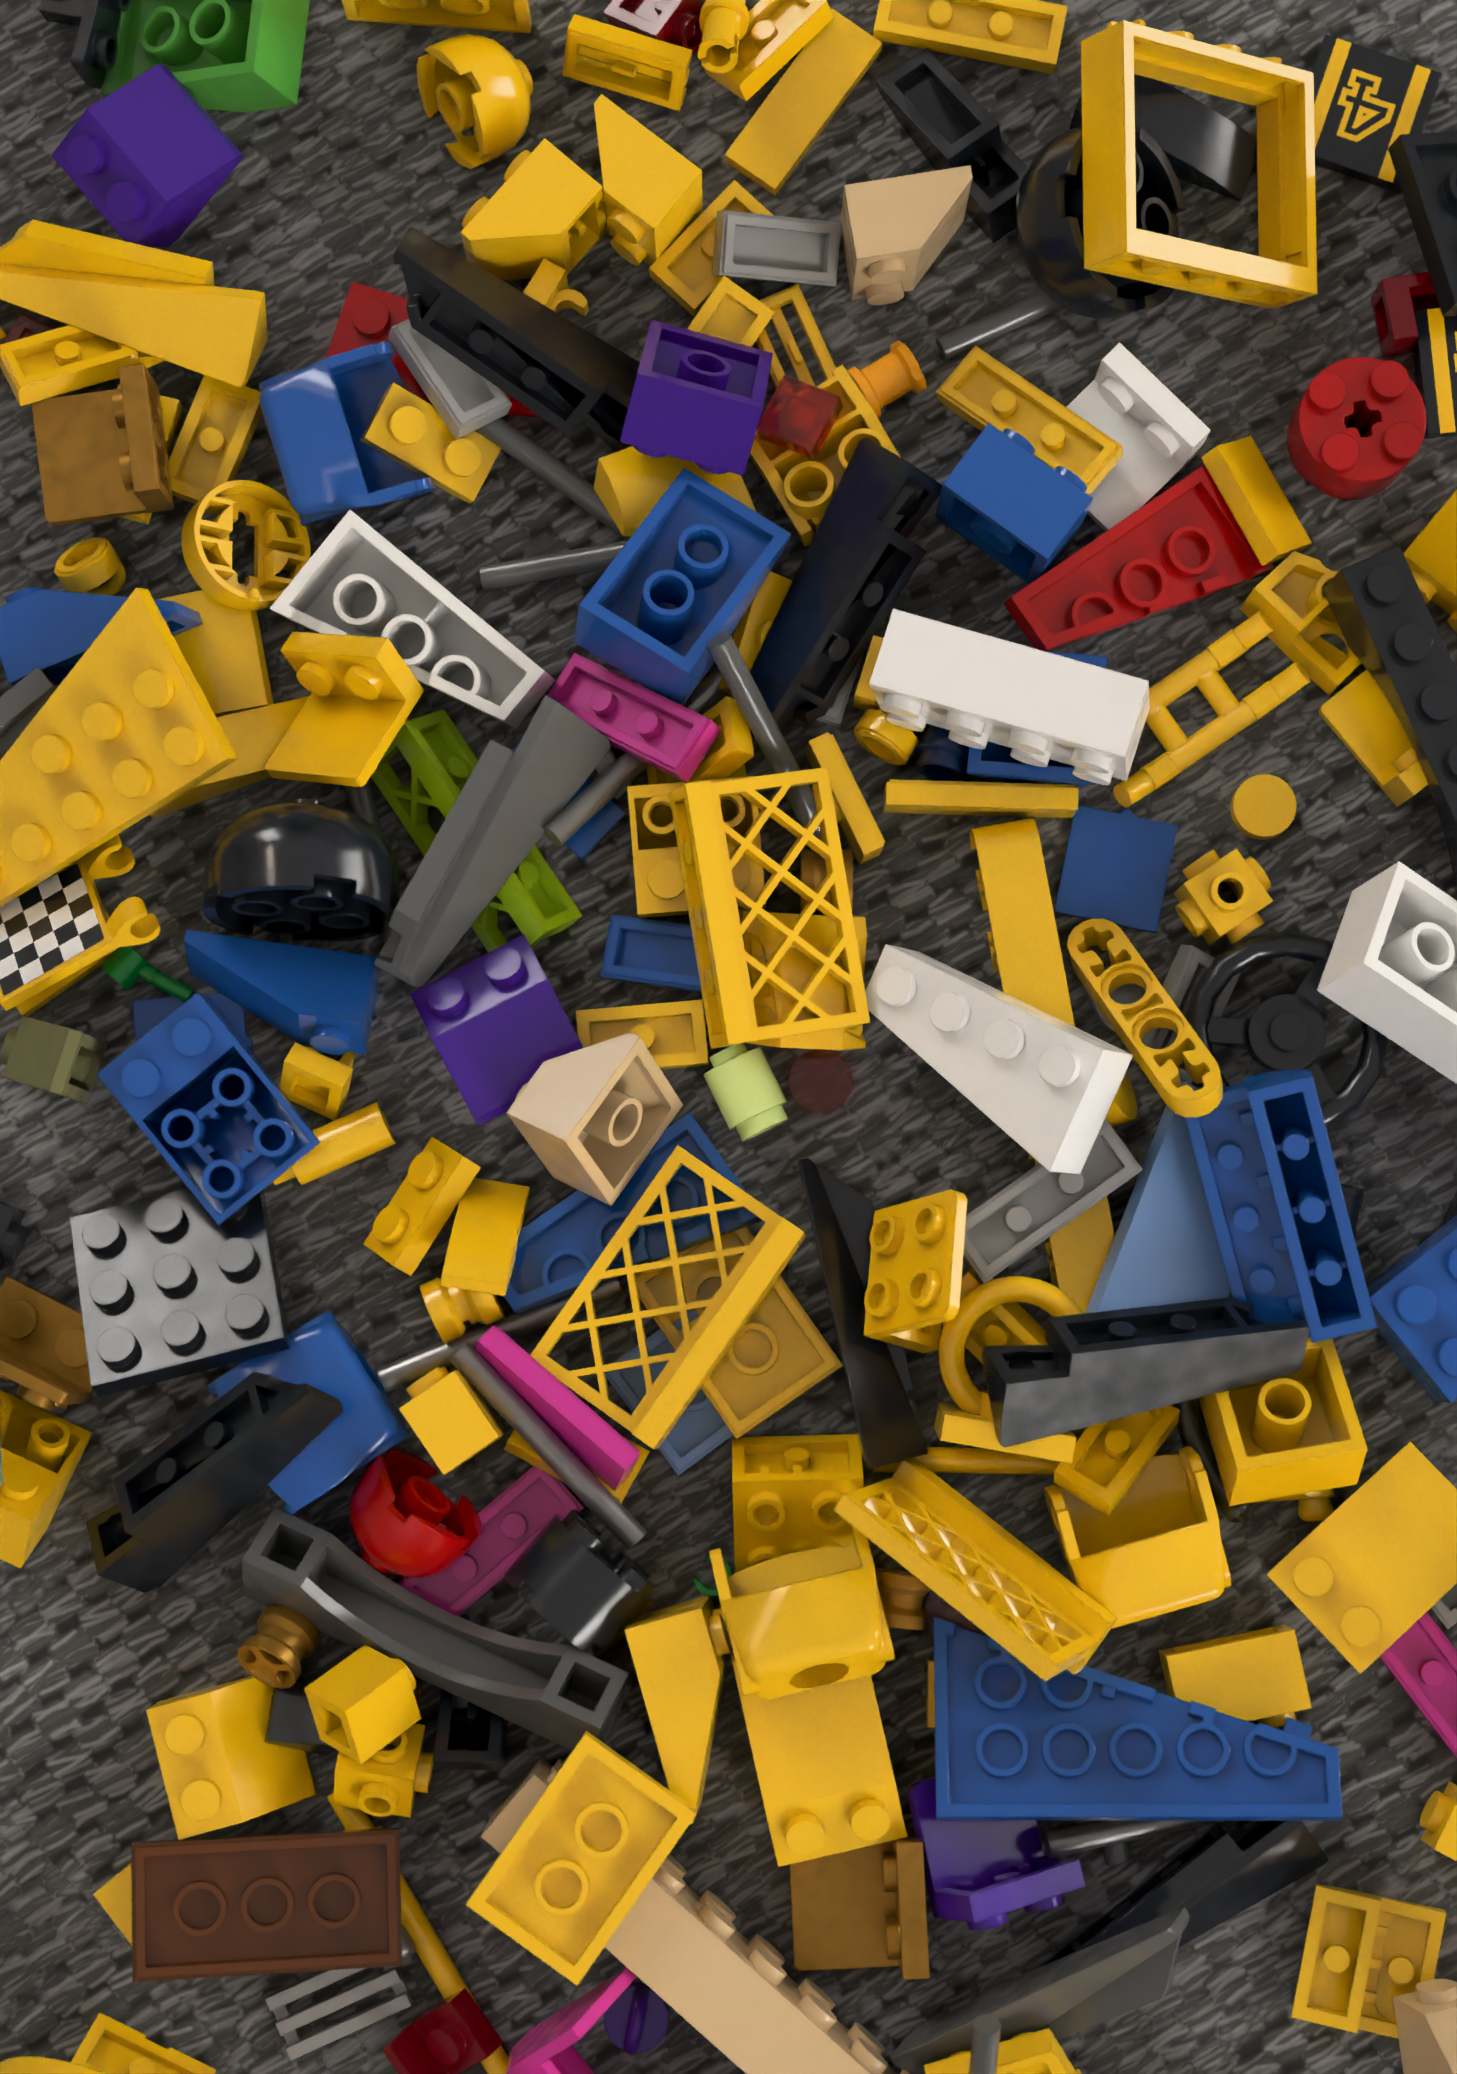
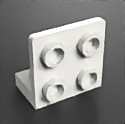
(1151, 426)

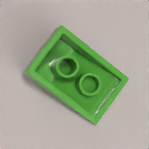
(220, 50)

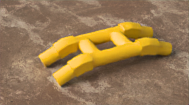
(1232, 714)

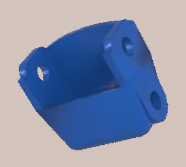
(317, 430)
(369, 1426)

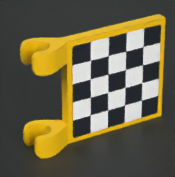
(65, 926)

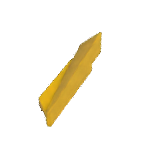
(136, 298)

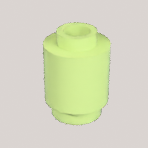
(746, 1091)

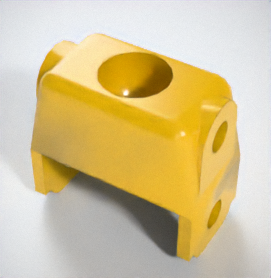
(1153, 1549)
(805, 1619)

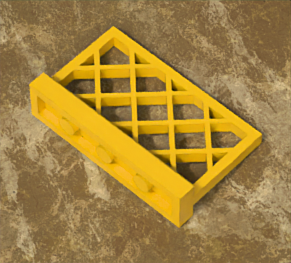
(715, 913)
(715, 1328)
(979, 1569)

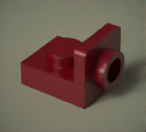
(660, 19)
(444, 2038)

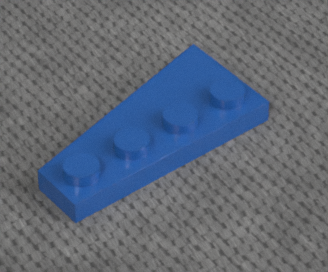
(569, 1238)

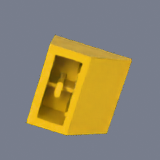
(538, 213)
(656, 854)
(37, 1467)

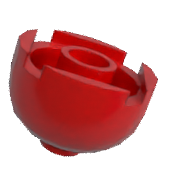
(407, 1520)

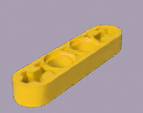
(1148, 1013)

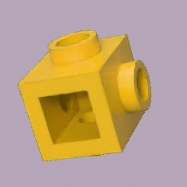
(1210, 916)
(387, 1779)

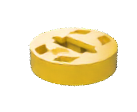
(209, 551)

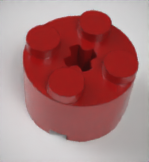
(1376, 399)

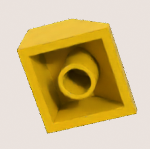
(646, 186)
(218, 1757)

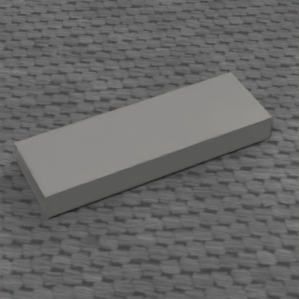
(1042, 1204)

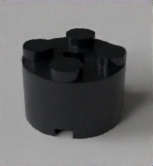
(581, 1585)

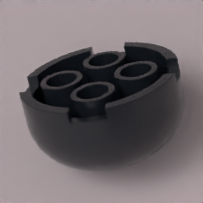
(1052, 226)
(298, 860)

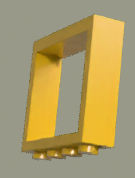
(1285, 166)

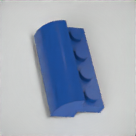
(1281, 1205)

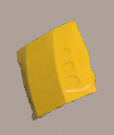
(791, 472)
(796, 971)

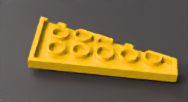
(105, 749)

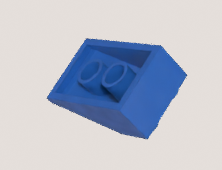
(679, 586)

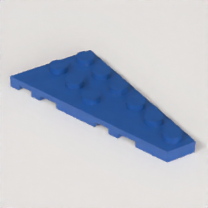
(1106, 1749)

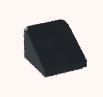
(292, 1720)

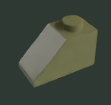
(52, 1058)

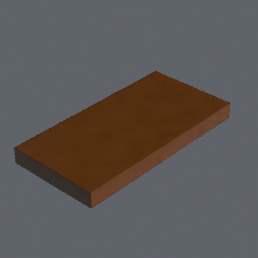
(265, 1904)

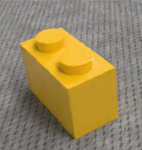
(450, 1418)
(1241, 1675)

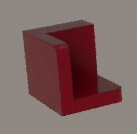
(1394, 310)

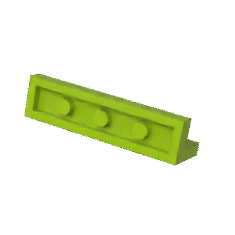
(440, 770)

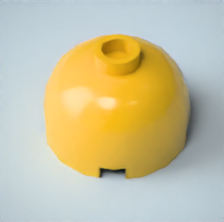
(477, 87)

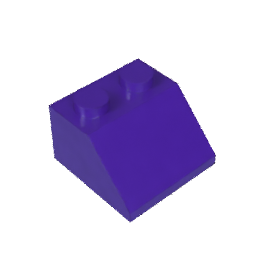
(148, 158)
(697, 399)
(495, 1025)

